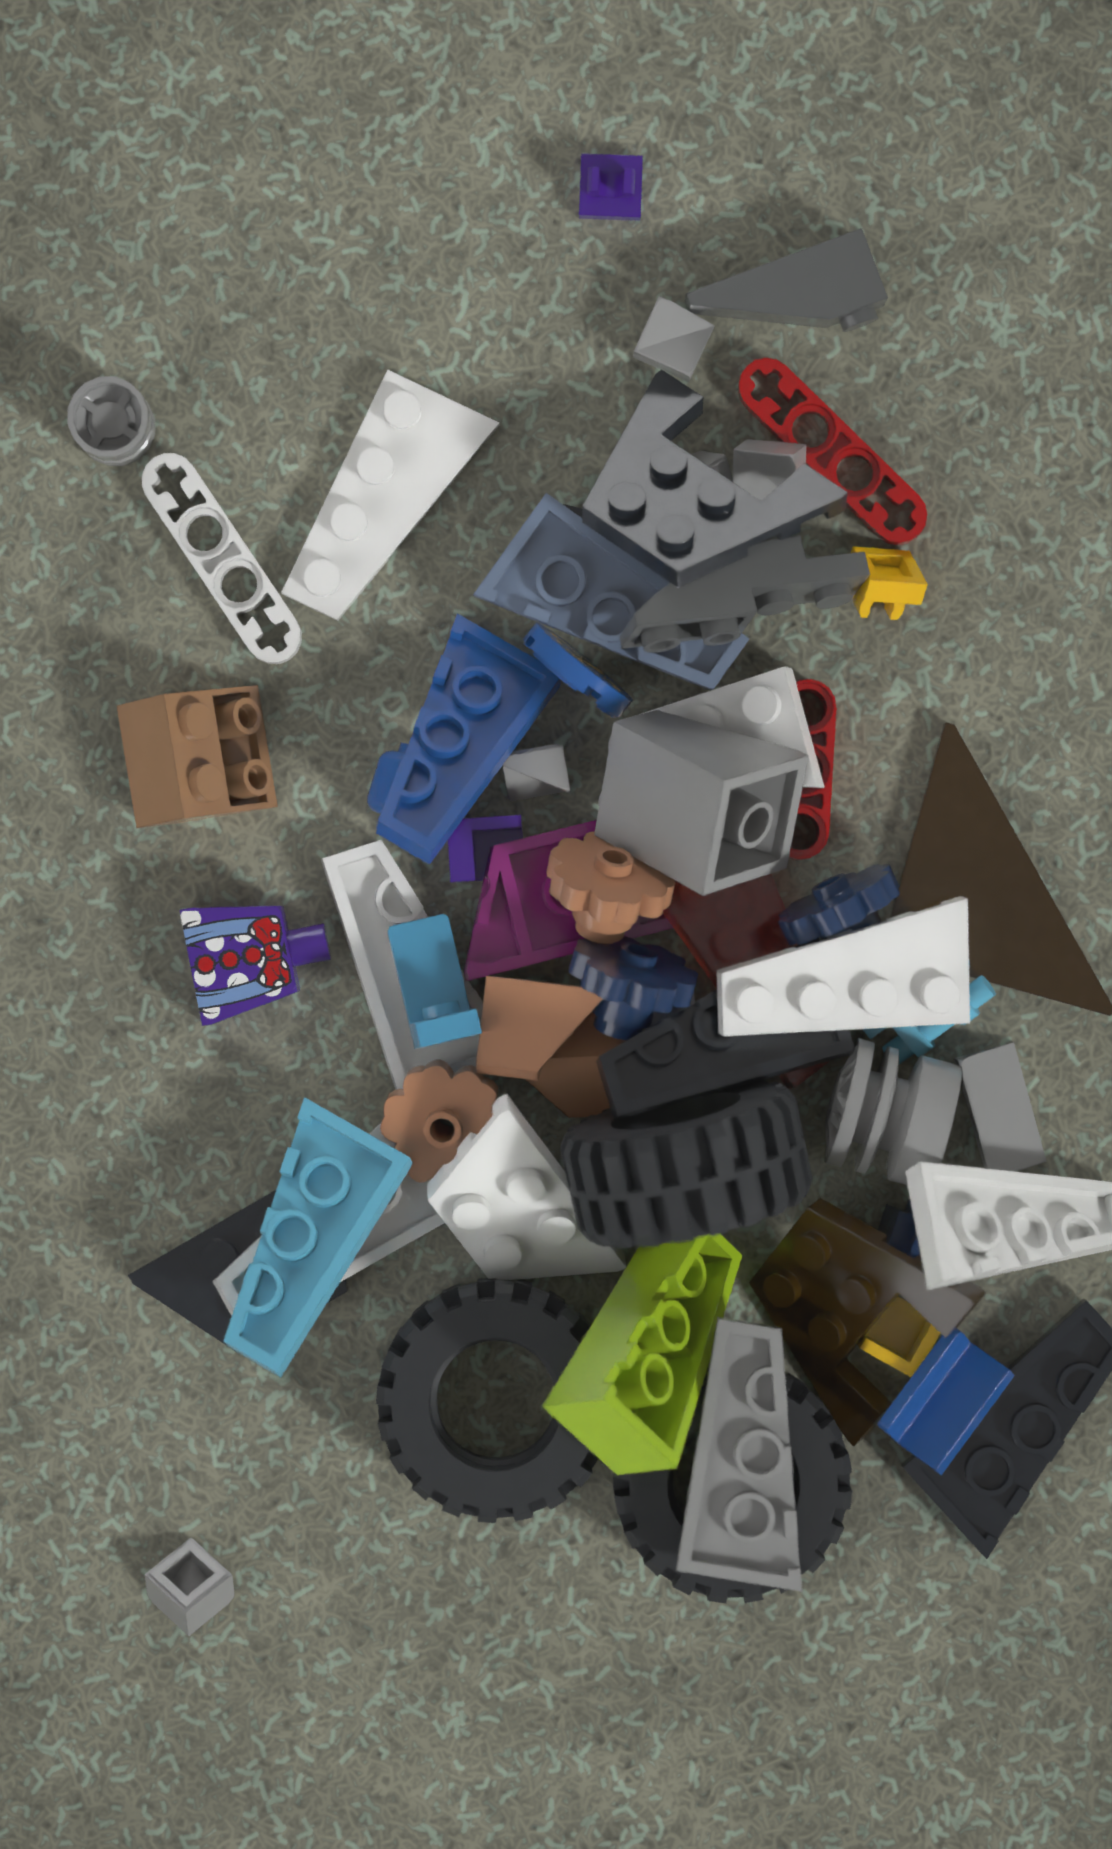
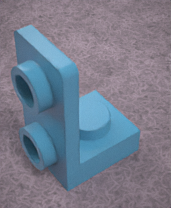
(431, 981)

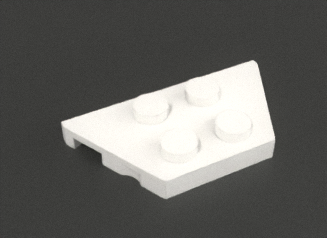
(514, 1204)

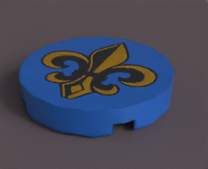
(577, 670)

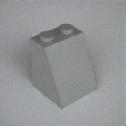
(699, 800)

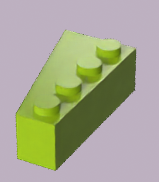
(647, 1355)

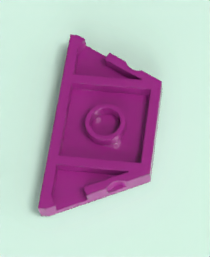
(518, 916)

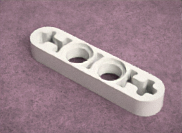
(217, 562)

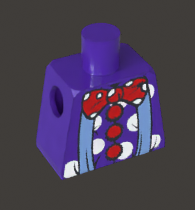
(246, 957)

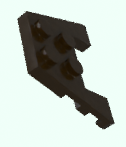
(828, 1291)

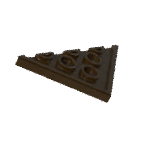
(972, 851)

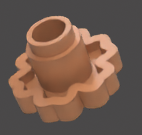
(605, 887)
(434, 1094)

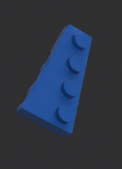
(465, 731)

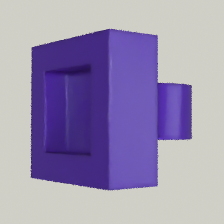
(610, 187)

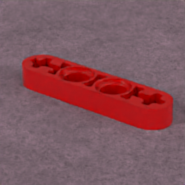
(839, 444)

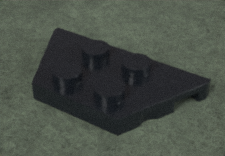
(186, 1273)

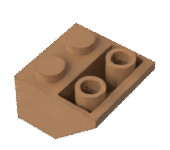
(196, 755)

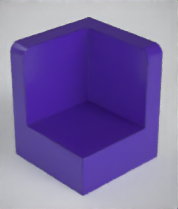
(472, 841)

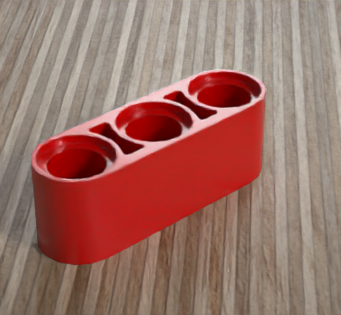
(816, 802)

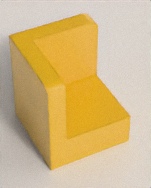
(900, 1337)

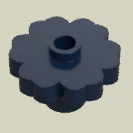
(840, 905)
(632, 983)

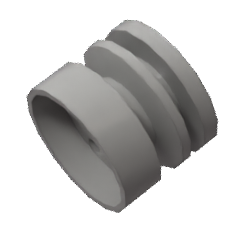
(890, 1112)

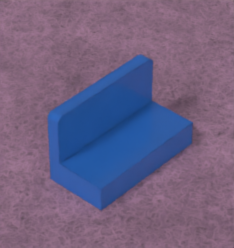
(945, 1400)

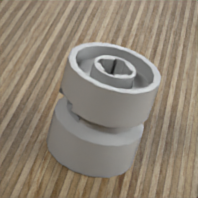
(111, 421)

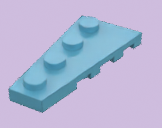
(321, 1215)

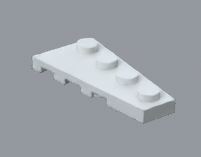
(867, 978)

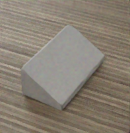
(1000, 1109)

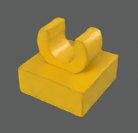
(892, 580)

